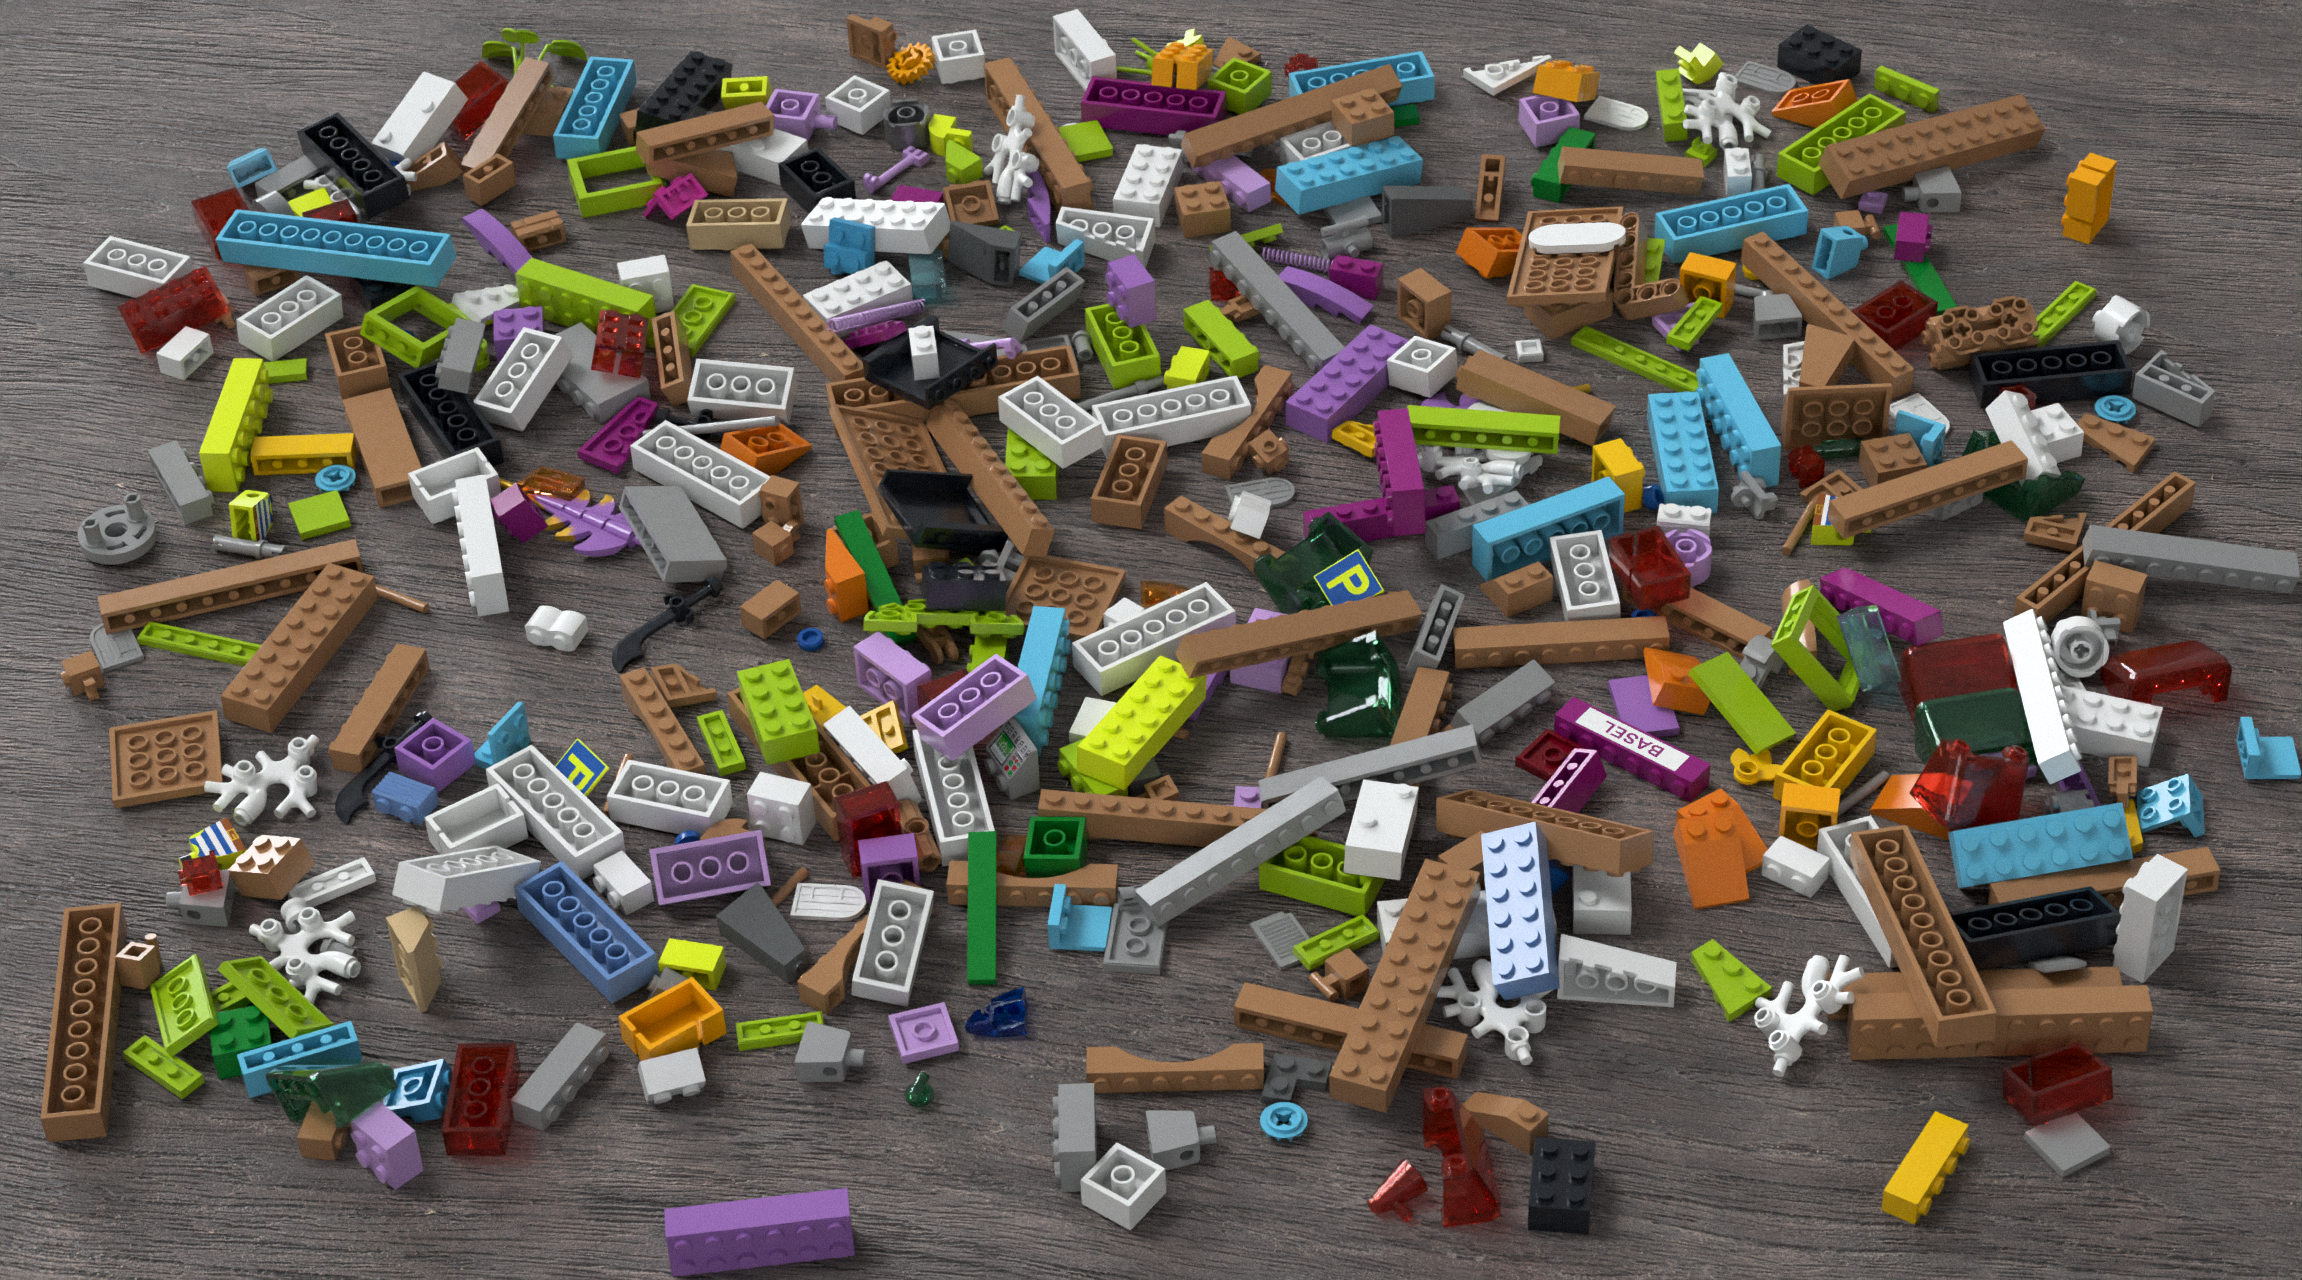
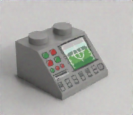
(1013, 761)

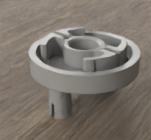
(100, 531)

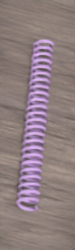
(1295, 260)
(858, 321)

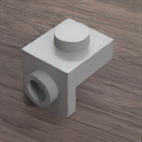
(663, 982)

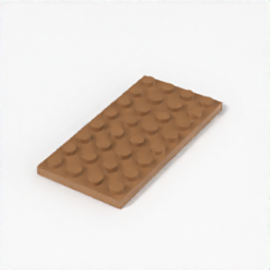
(1563, 276)
(880, 443)

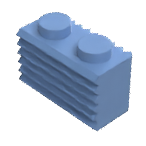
(405, 798)

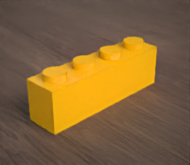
(302, 453)
(1925, 1168)

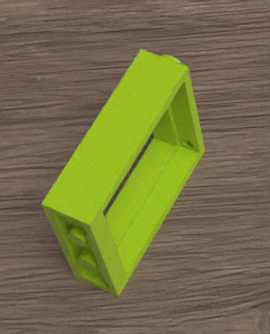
(615, 198)
(398, 341)
(1814, 606)

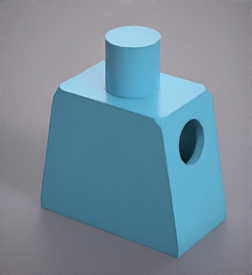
(251, 167)
(1837, 251)

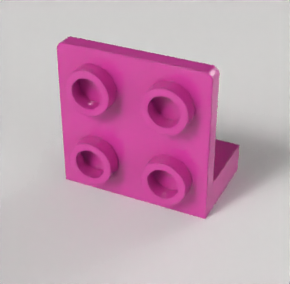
(677, 197)

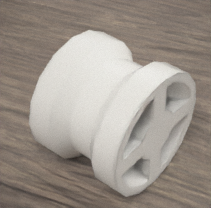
(290, 913)

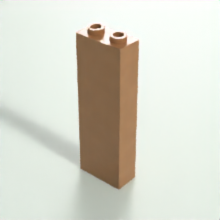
(1529, 392)
(382, 445)

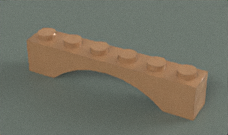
(1227, 451)
(1193, 522)
(650, 706)
(1087, 886)
(826, 981)
(1231, 1069)

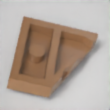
(1236, 49)

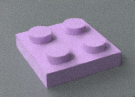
(923, 1033)

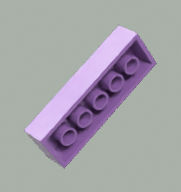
(1344, 384)
(759, 1232)

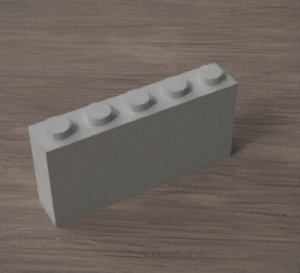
(597, 392)
(672, 533)

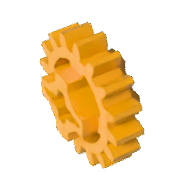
(911, 63)

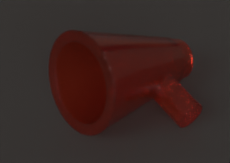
(1397, 1188)

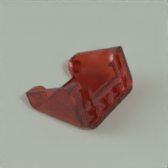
(1955, 669)
(2165, 669)
(1972, 789)
(1467, 1170)

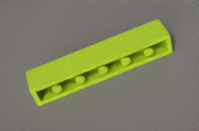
(1485, 429)

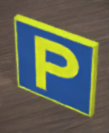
(1348, 580)
(582, 767)

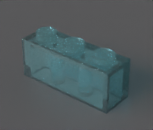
(926, 275)
(1869, 648)

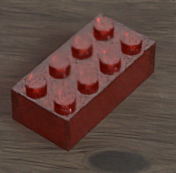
(169, 308)
(480, 1099)

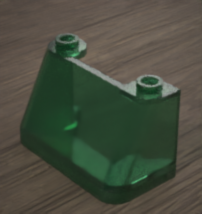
(2034, 496)
(1290, 576)
(1361, 689)
(1981, 719)
(335, 1084)

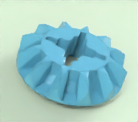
(2116, 403)
(327, 478)
(1283, 1112)

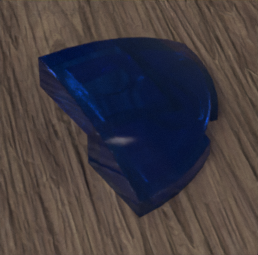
(1002, 1017)

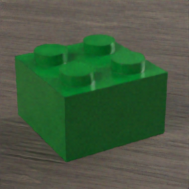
(1055, 846)
(237, 1033)

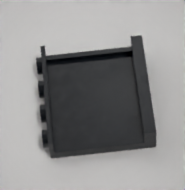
(957, 361)
(939, 511)

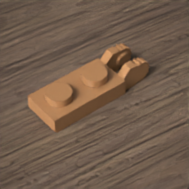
(935, 639)

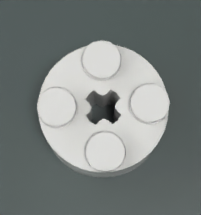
(2121, 322)
(2086, 659)

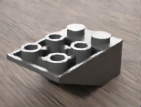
(986, 252)

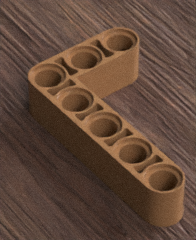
(1630, 293)

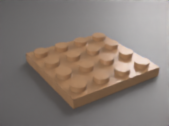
(1057, 582)
(165, 758)

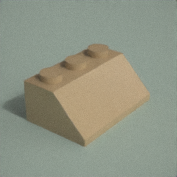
(415, 954)

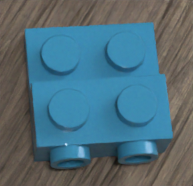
(849, 247)
(420, 1090)

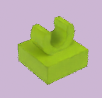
(1701, 151)

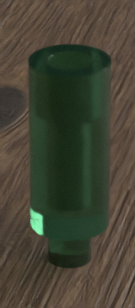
(1839, 448)

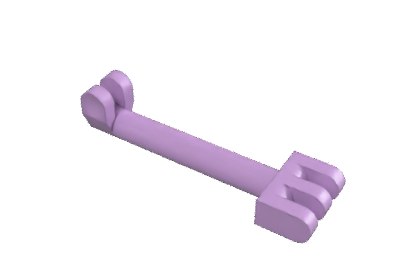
(910, 156)
(1010, 345)

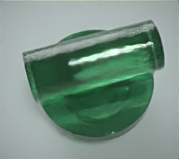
(920, 1092)

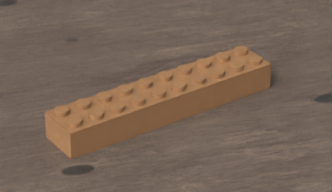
(1929, 144)
(1057, 165)
(979, 397)
(1922, 937)
(1404, 986)
(2026, 1023)
(84, 1024)

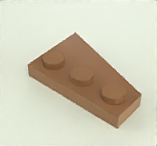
(2119, 441)

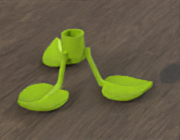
(521, 36)

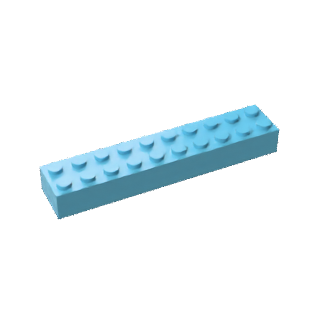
(336, 248)

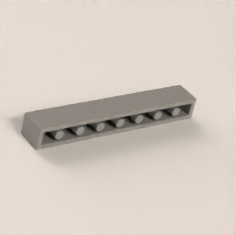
(1275, 300)
(2192, 559)
(1394, 764)
(1240, 851)

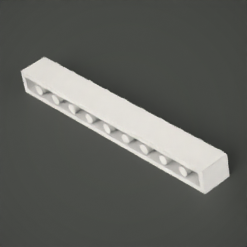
(2043, 696)

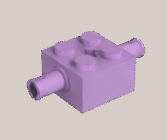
(799, 113)

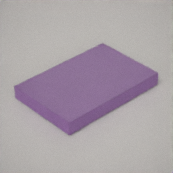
(1635, 706)

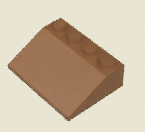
(1834, 413)

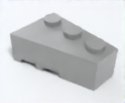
(2173, 390)

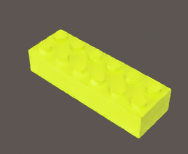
(235, 424)
(1140, 723)

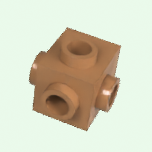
(1269, 452)

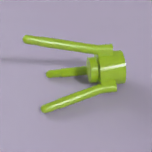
(1149, 63)

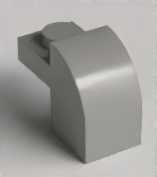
(272, 203)
(1760, 659)

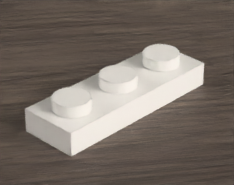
(334, 883)

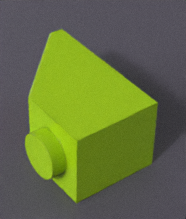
(962, 164)

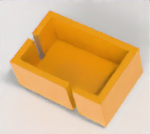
(1190, 63)
(1566, 81)
(2088, 198)
(673, 1021)

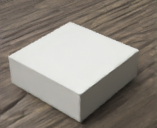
(1529, 351)

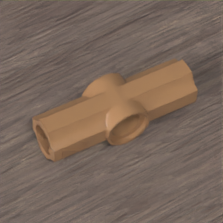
(913, 822)

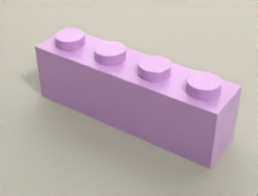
(1238, 181)

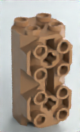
(1991, 328)

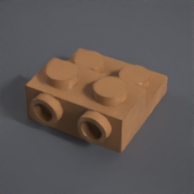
(871, 40)
(971, 203)

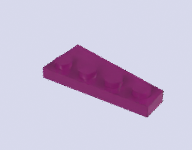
(874, 334)
(612, 443)

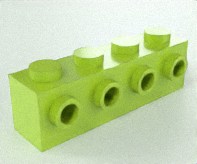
(1221, 338)

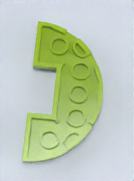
(905, 619)

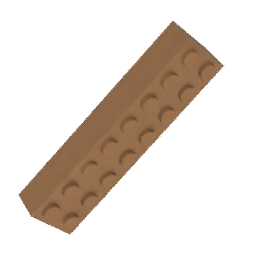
(299, 648)
(827, 771)
(1570, 836)

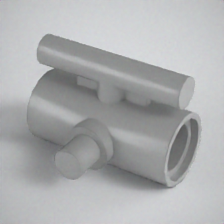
(1346, 239)

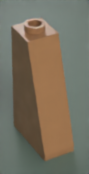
(712, 169)
(1825, 356)

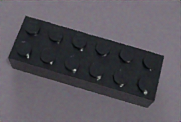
(686, 92)
(353, 165)
(2053, 372)
(448, 416)
(2037, 927)

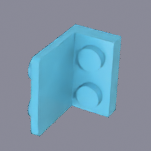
(1050, 262)
(1926, 433)
(505, 738)
(2266, 755)
(2171, 802)
(1077, 925)

